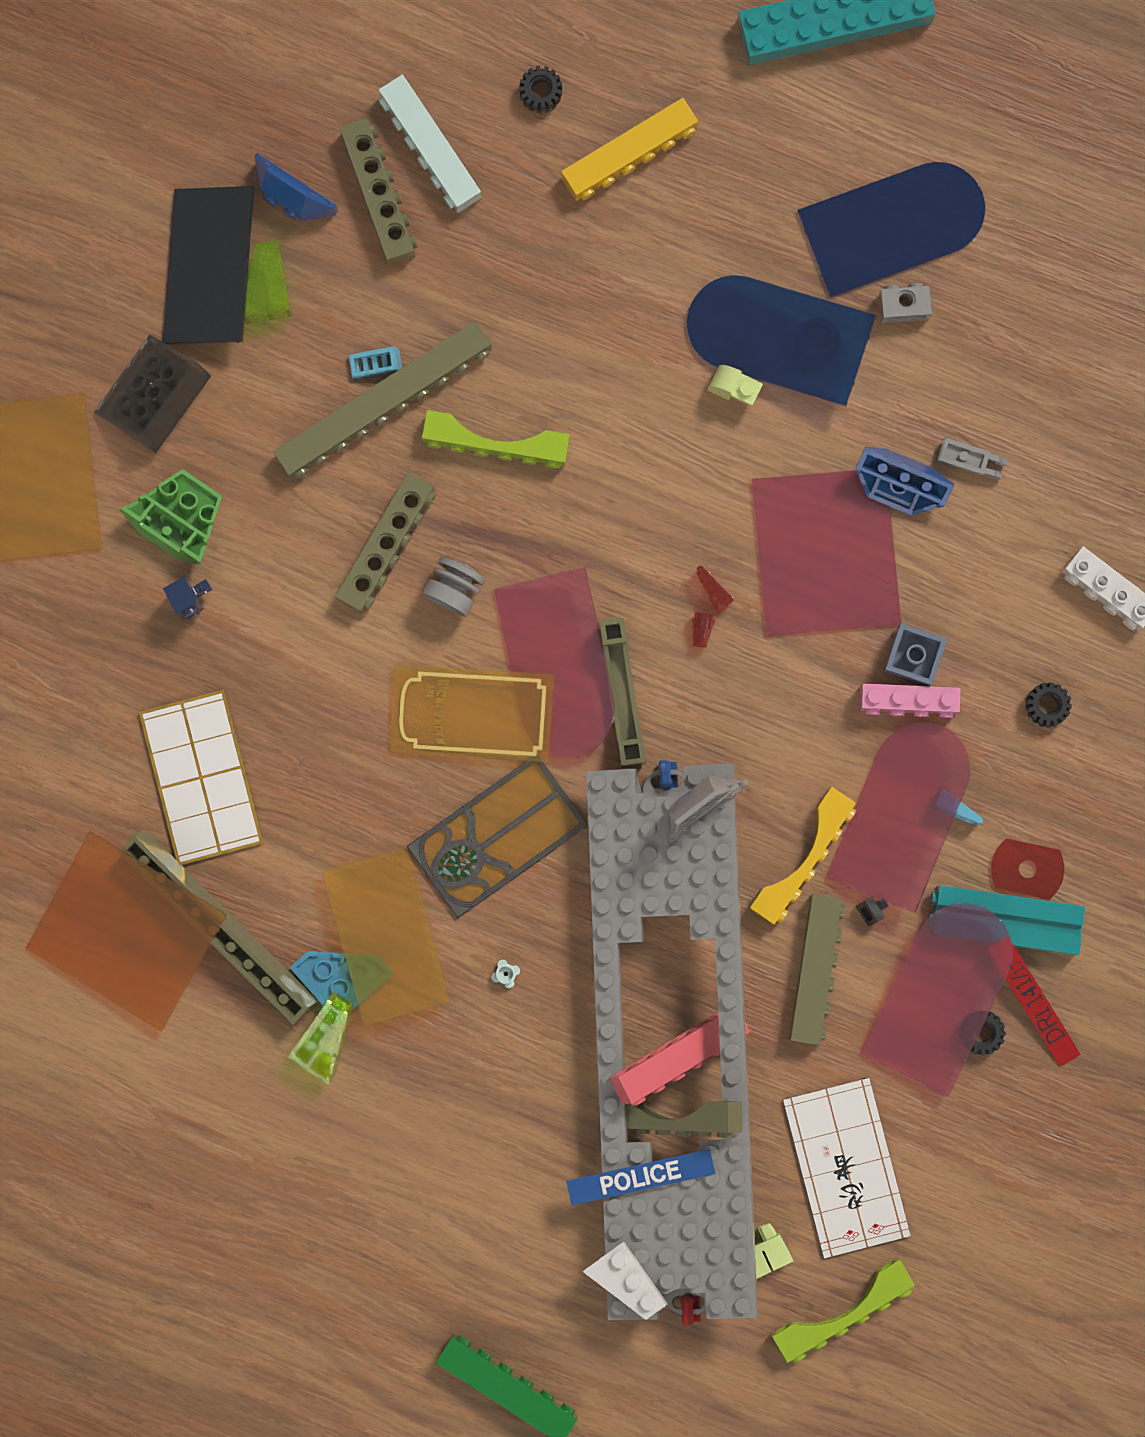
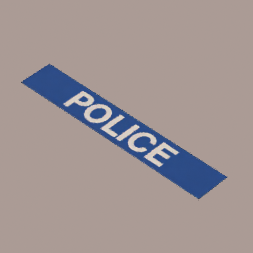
(640, 1177)

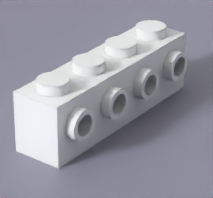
(1108, 587)

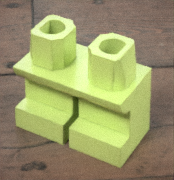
(774, 1250)

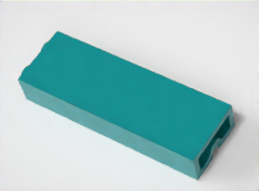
(1029, 921)

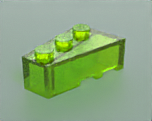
(267, 285)
(324, 1039)

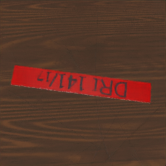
(1040, 1011)

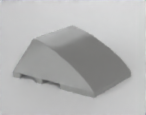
(699, 801)

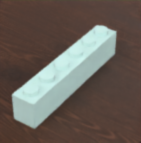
(429, 143)

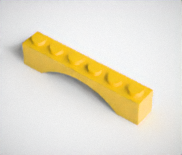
(831, 813)

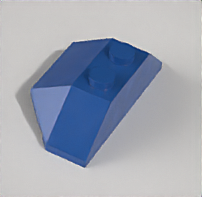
(290, 193)
(901, 481)

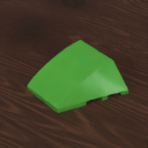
(176, 516)

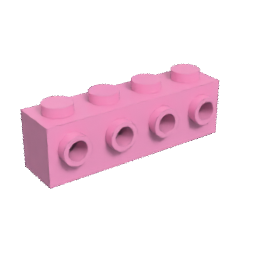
(909, 699)

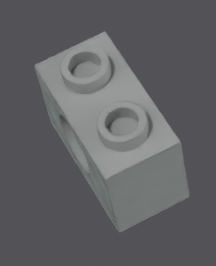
(893, 311)

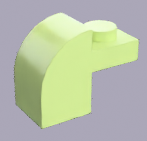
(731, 383)

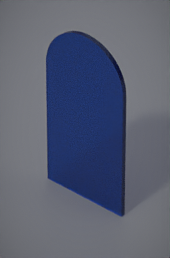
(893, 224)
(780, 336)

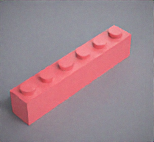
(668, 1062)

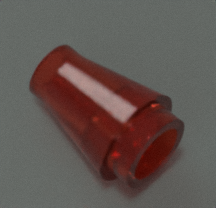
(702, 627)

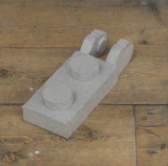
(969, 458)

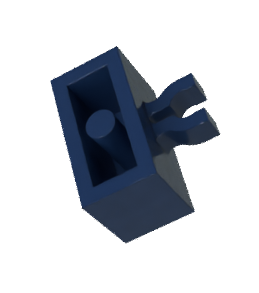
(185, 597)

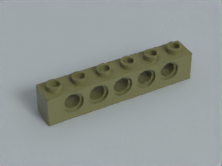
(354, 135)
(411, 487)

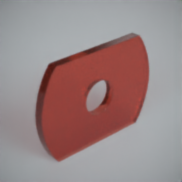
(1048, 869)

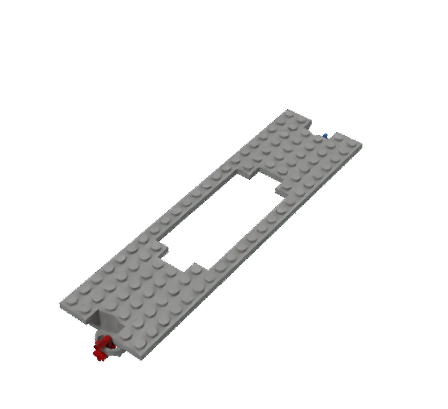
(697, 1231)

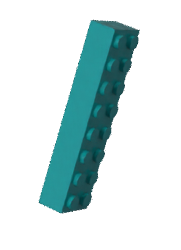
(811, 25)

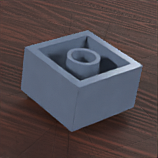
(914, 655)

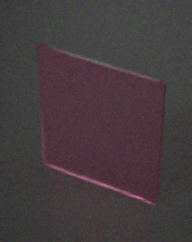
(824, 554)

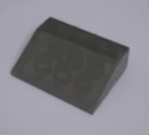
(153, 393)

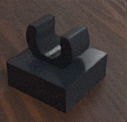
(871, 910)

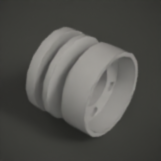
(453, 586)

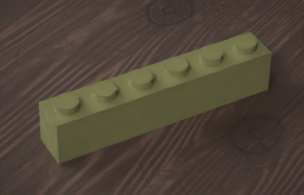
(815, 970)

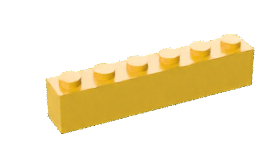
(630, 149)

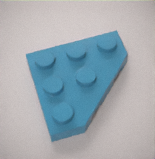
(325, 974)

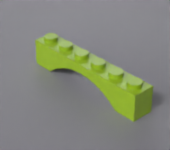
(445, 430)
(798, 1337)

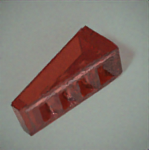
(717, 594)

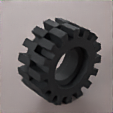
(530, 79)
(1060, 696)
(996, 1038)

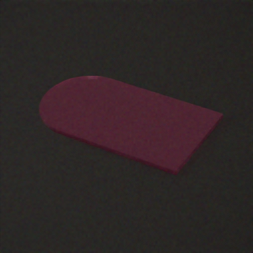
(555, 631)
(903, 815)
(942, 995)

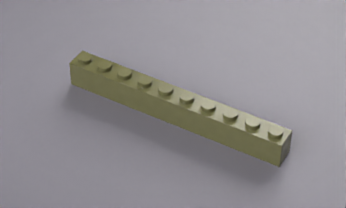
(383, 400)
(232, 938)

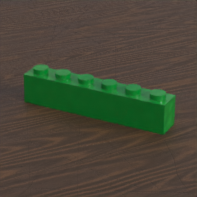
(506, 1388)

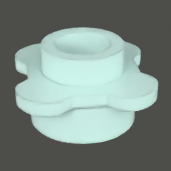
(503, 967)

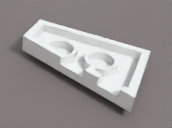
(627, 1281)

